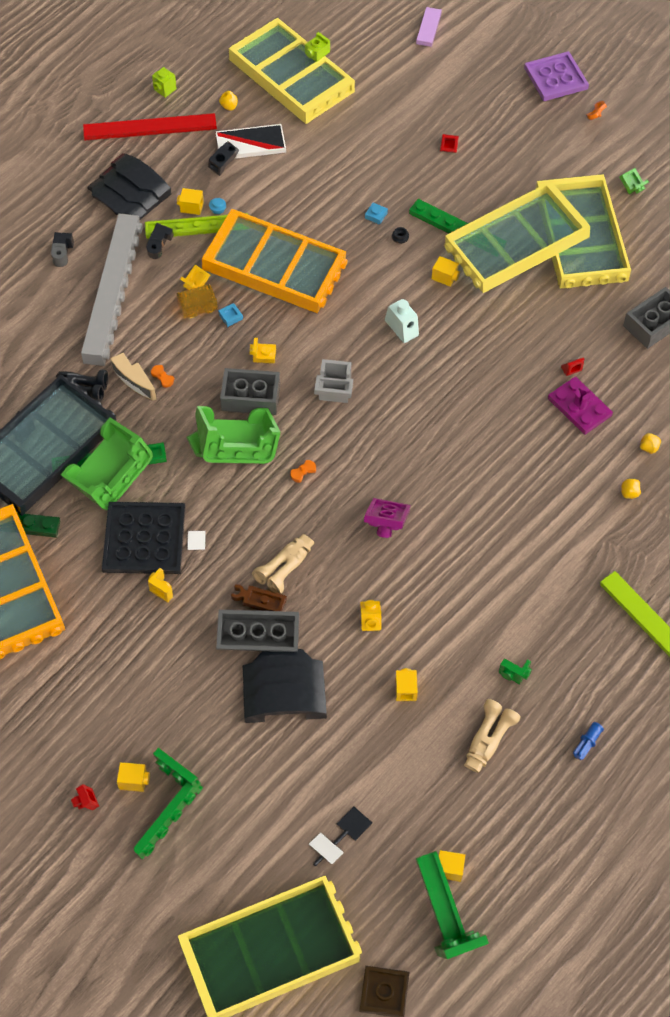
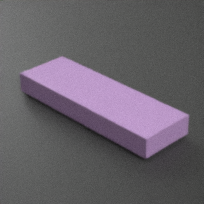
(428, 27)

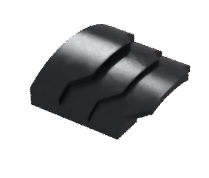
(130, 187)
(283, 685)

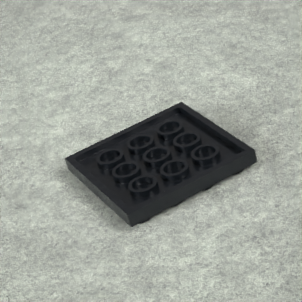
(144, 537)

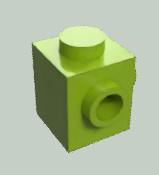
(164, 82)

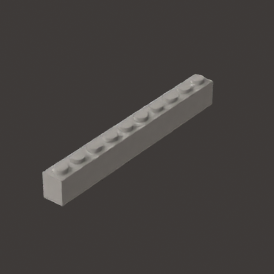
(111, 290)

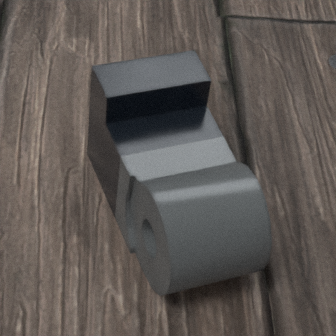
(60, 247)

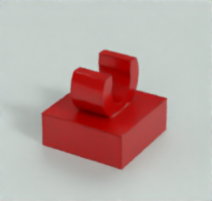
(85, 798)

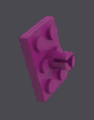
(580, 405)
(386, 516)

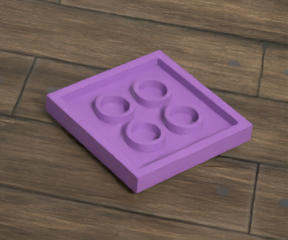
(556, 76)

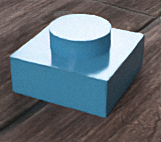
(376, 213)
(230, 314)

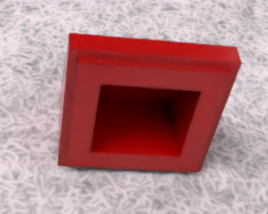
(449, 143)
(573, 366)

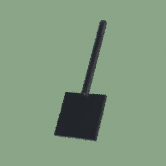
(353, 824)

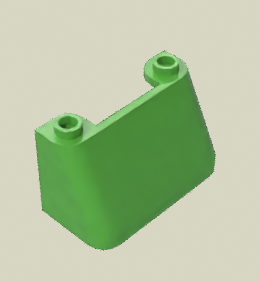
(237, 440)
(111, 465)

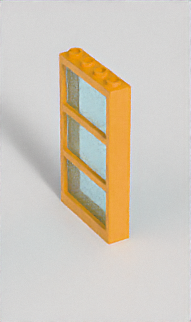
(274, 261)
(25, 600)

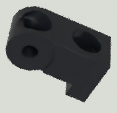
(222, 157)
(157, 240)

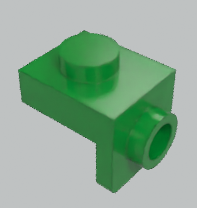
(513, 672)

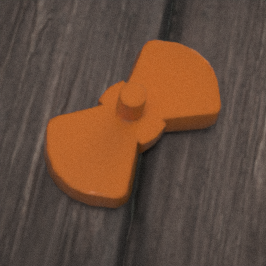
(599, 106)
(166, 380)
(297, 474)

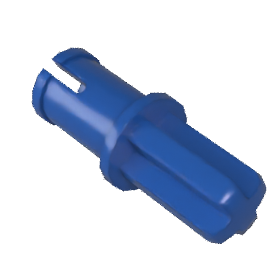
(588, 741)

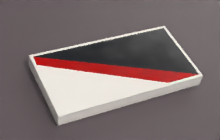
(254, 140)

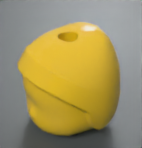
(228, 100)
(650, 443)
(630, 488)

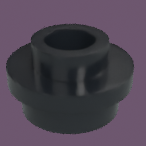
(400, 235)

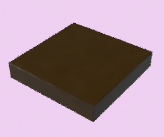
(384, 991)

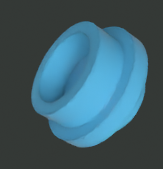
(217, 205)

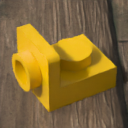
(263, 352)
(159, 586)

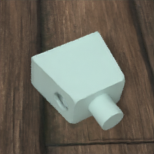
(402, 320)

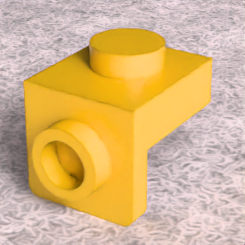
(196, 278)
(370, 615)

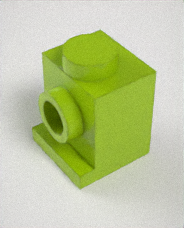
(317, 47)

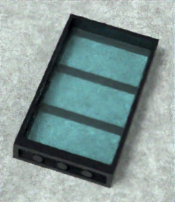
(45, 439)

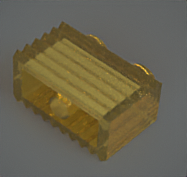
(197, 301)

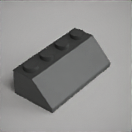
(258, 630)

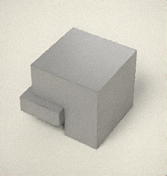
(334, 381)

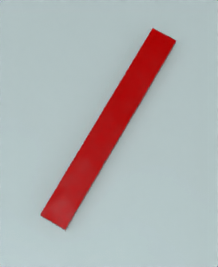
(149, 126)

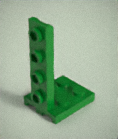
(173, 811)
(454, 937)

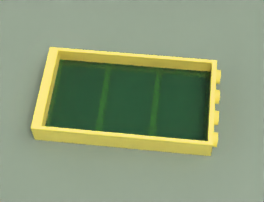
(269, 948)

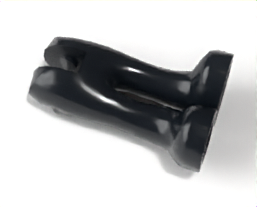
(98, 383)

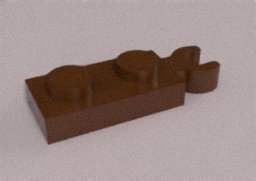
(259, 598)

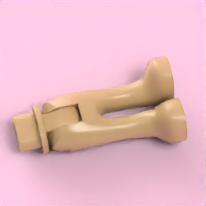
(292, 555)
(484, 747)

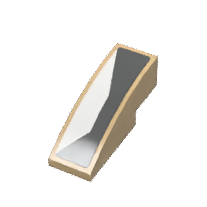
(133, 376)

